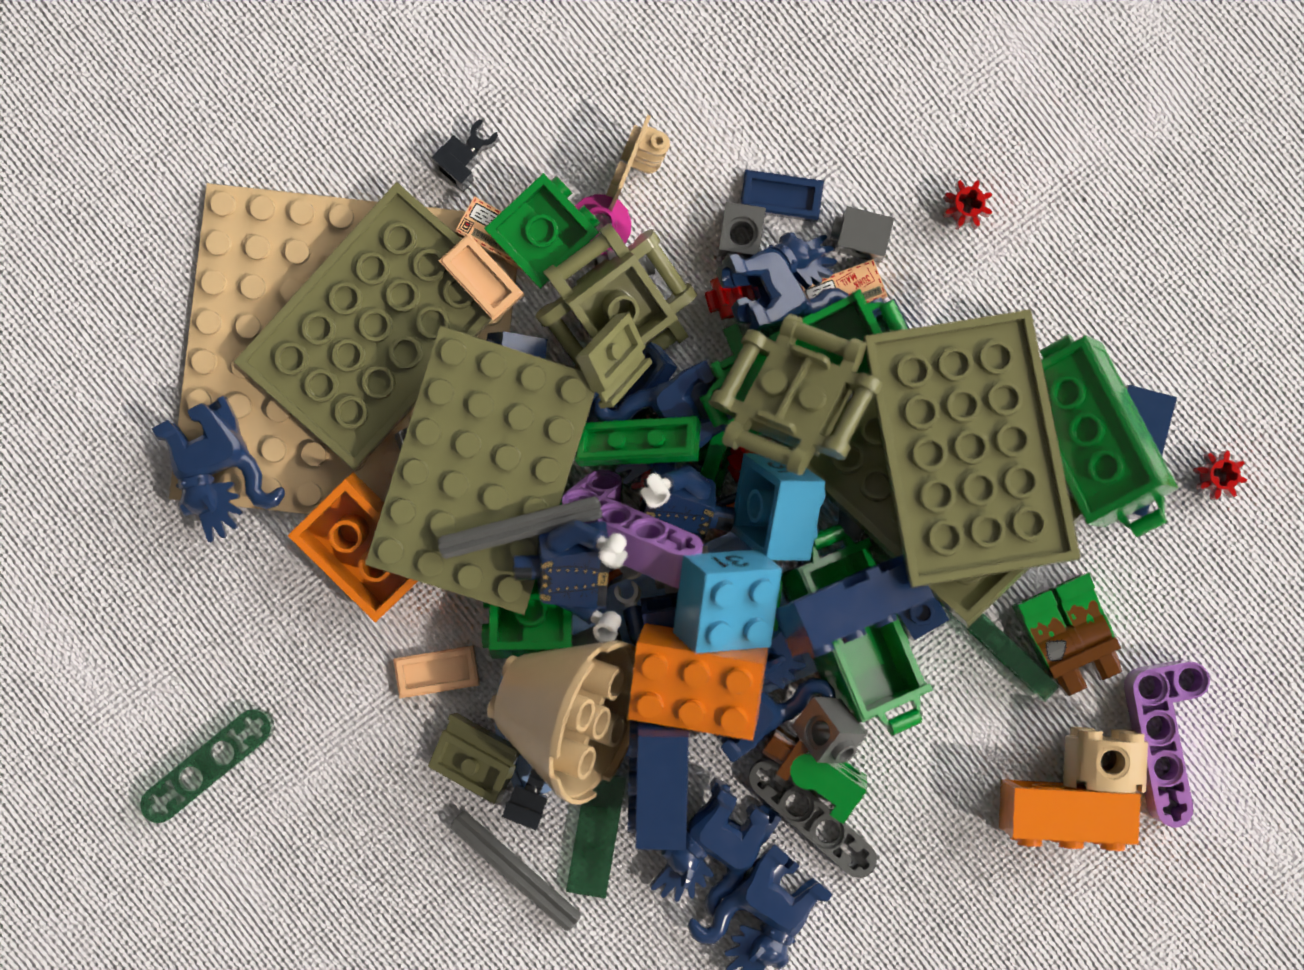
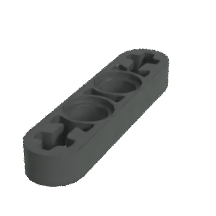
(808, 821)

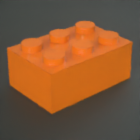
(339, 540)
(696, 690)
(1068, 815)

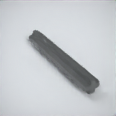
(518, 527)
(515, 870)

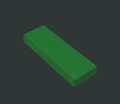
(639, 441)

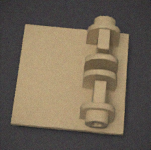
(643, 152)

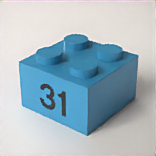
(777, 508)
(727, 601)

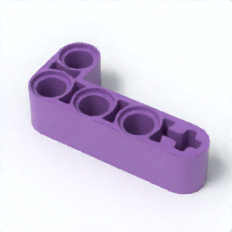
(651, 544)
(1167, 742)

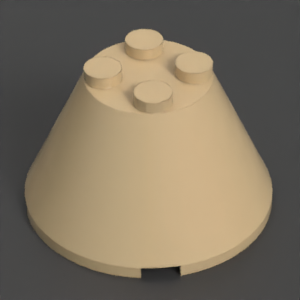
(568, 713)

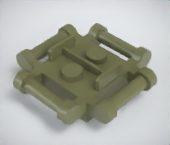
(617, 288)
(796, 395)

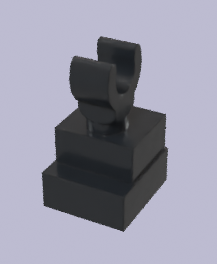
(458, 159)
(527, 803)

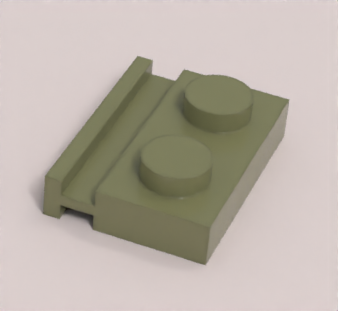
(614, 360)
(475, 758)

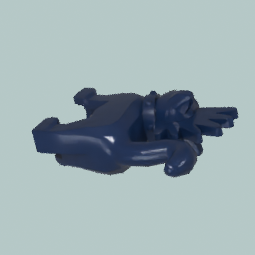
(775, 281)
(668, 400)
(213, 452)
(771, 713)
(721, 837)
(770, 902)

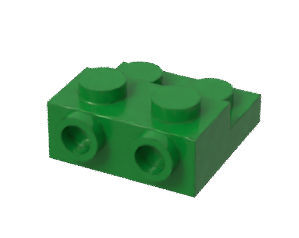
(543, 228)
(538, 630)

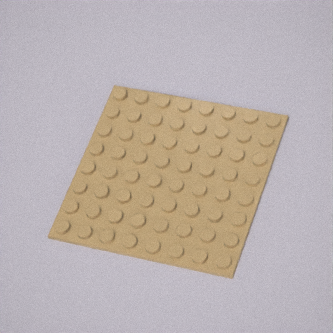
(249, 264)

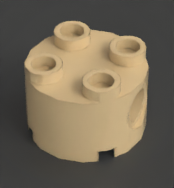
(1122, 774)

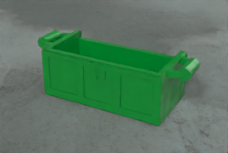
(846, 319)
(1102, 438)
(873, 670)

